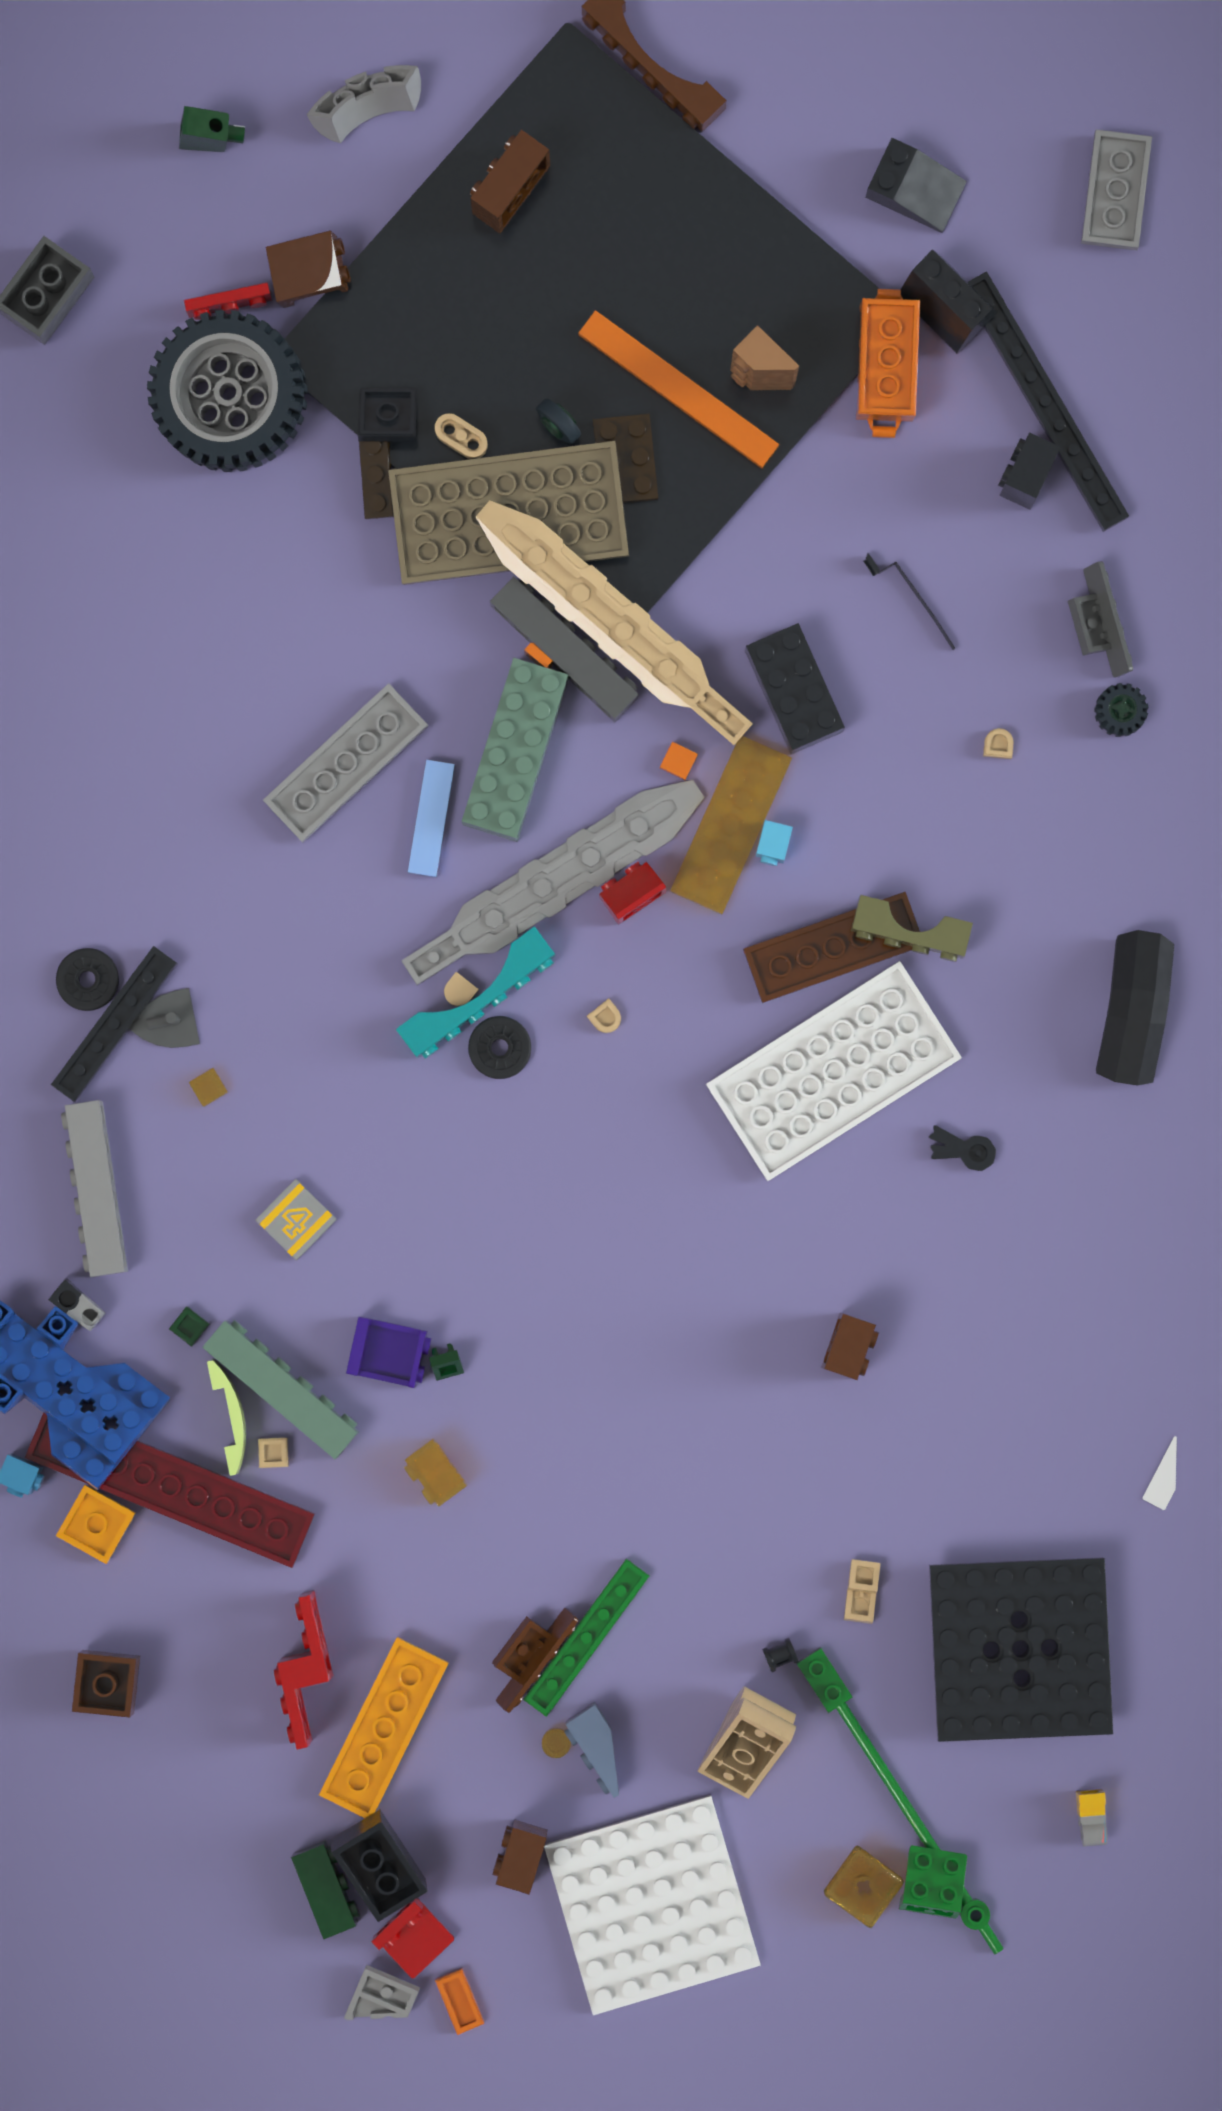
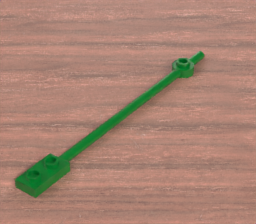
(833, 1696)

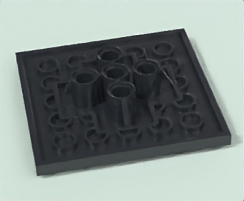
(1064, 1689)

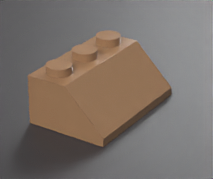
(762, 363)

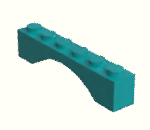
(428, 1029)

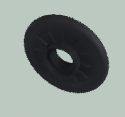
(105, 979)
(518, 1047)

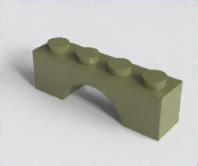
(875, 920)

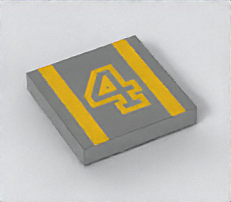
(296, 1219)

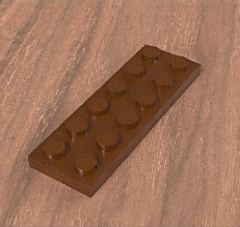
(821, 952)

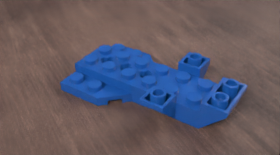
(37, 1366)

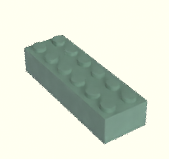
(515, 749)

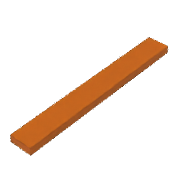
(678, 389)

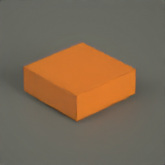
(538, 656)
(678, 761)

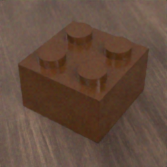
(849, 1346)
(106, 1683)
(521, 1857)

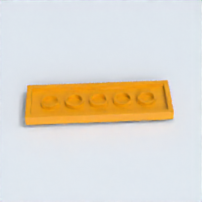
(383, 1728)

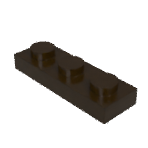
(375, 479)

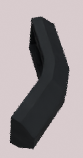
(1136, 1008)

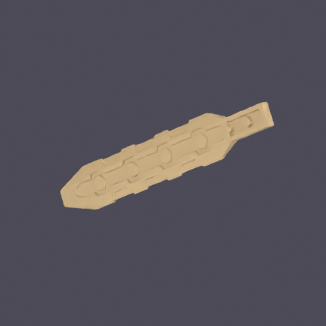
(607, 616)

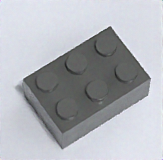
(44, 290)

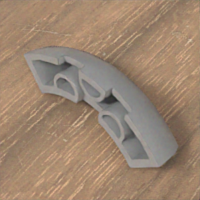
(366, 98)

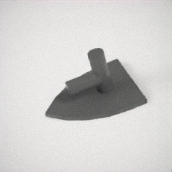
(168, 1021)

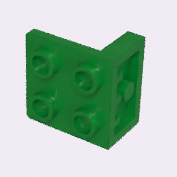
(934, 1882)

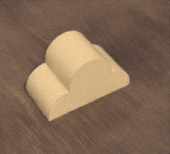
(748, 1742)

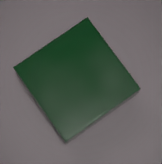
(189, 1326)

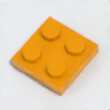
(95, 1524)

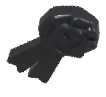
(975, 1152)

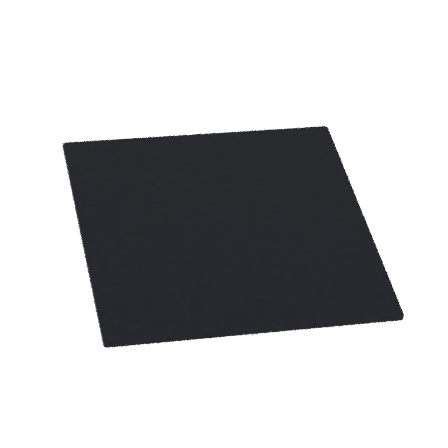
(623, 224)

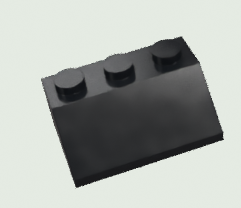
(947, 301)

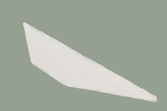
(1164, 1481)

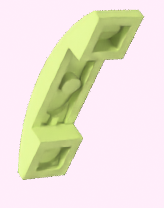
(235, 1452)

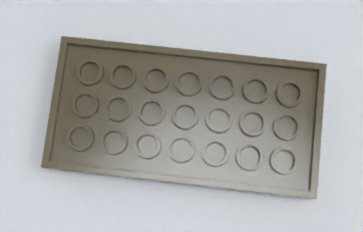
(566, 488)

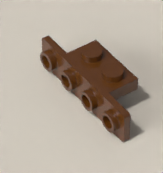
(528, 1654)

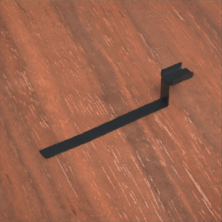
(873, 568)

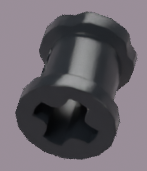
(780, 1655)

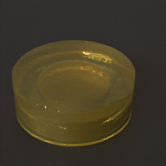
(555, 1743)

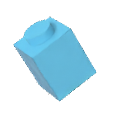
(773, 843)

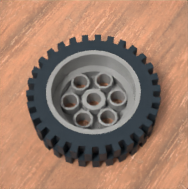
(192, 359)

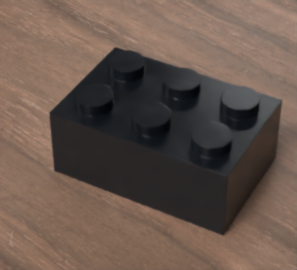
(378, 1865)

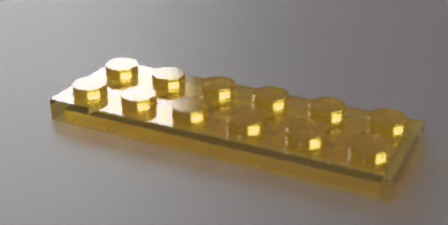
(731, 825)

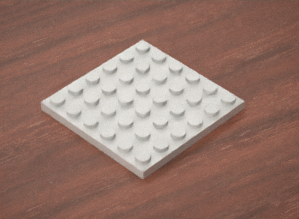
(652, 1904)

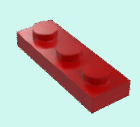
(254, 295)

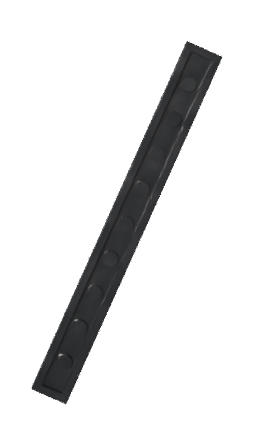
(1050, 409)

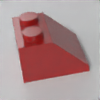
(632, 892)

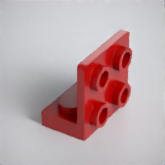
(413, 1938)

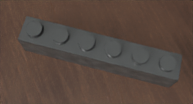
(569, 653)

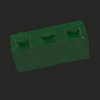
(325, 1889)

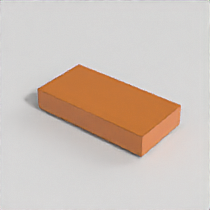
(459, 2001)

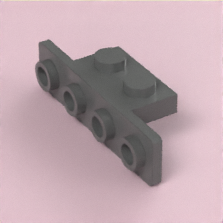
(1098, 621)

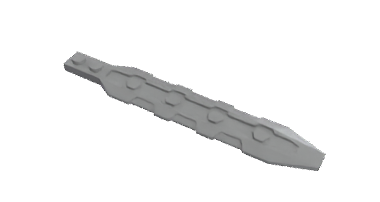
(559, 877)

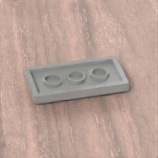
(1116, 190)

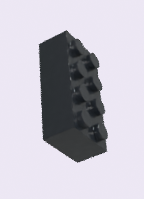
(794, 688)

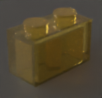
(435, 1473)

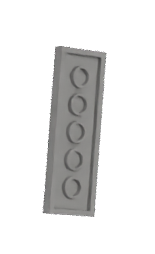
(345, 763)

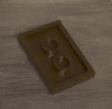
(634, 454)

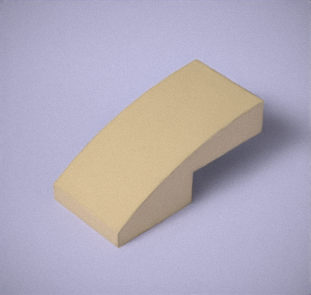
(861, 1591)

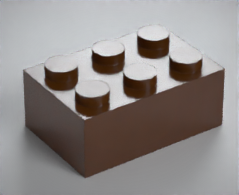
(509, 180)

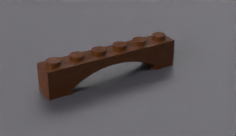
(696, 102)

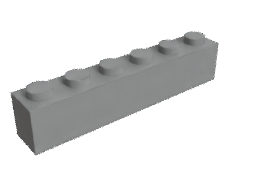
(95, 1188)

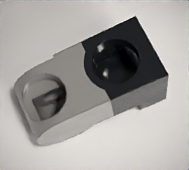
(76, 1304)

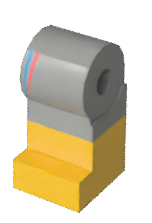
(1092, 1817)

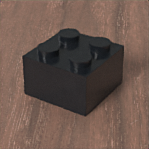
(1032, 464)

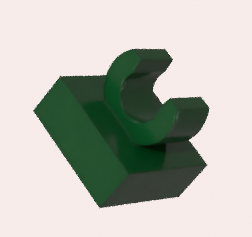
(446, 1364)

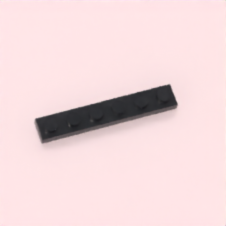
(114, 1024)

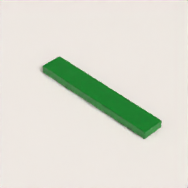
(586, 1637)

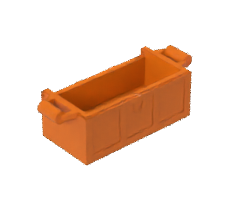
(888, 360)

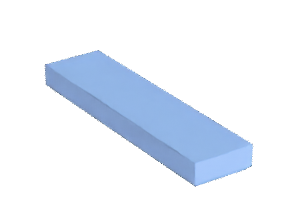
(431, 818)

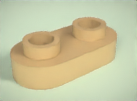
(462, 436)

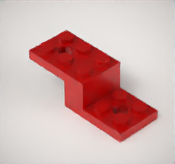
(303, 1670)

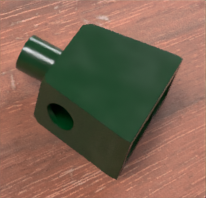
(198, 129)

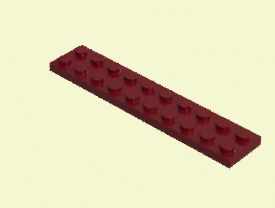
(196, 1498)

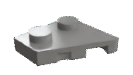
(381, 1996)

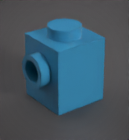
(20, 1475)

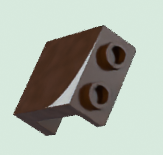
(307, 267)

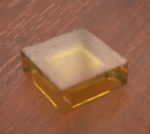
(208, 1087)

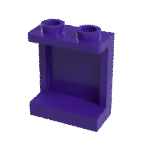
(388, 1352)

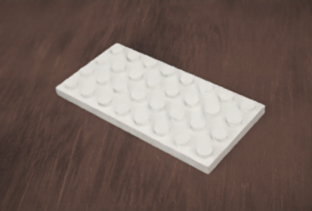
(833, 1071)

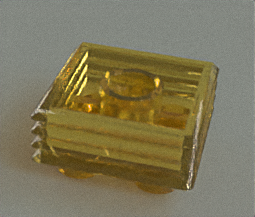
(866, 1905)

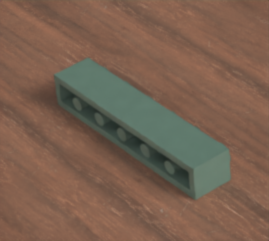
(281, 1389)

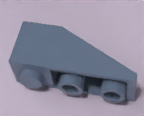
(594, 1737)

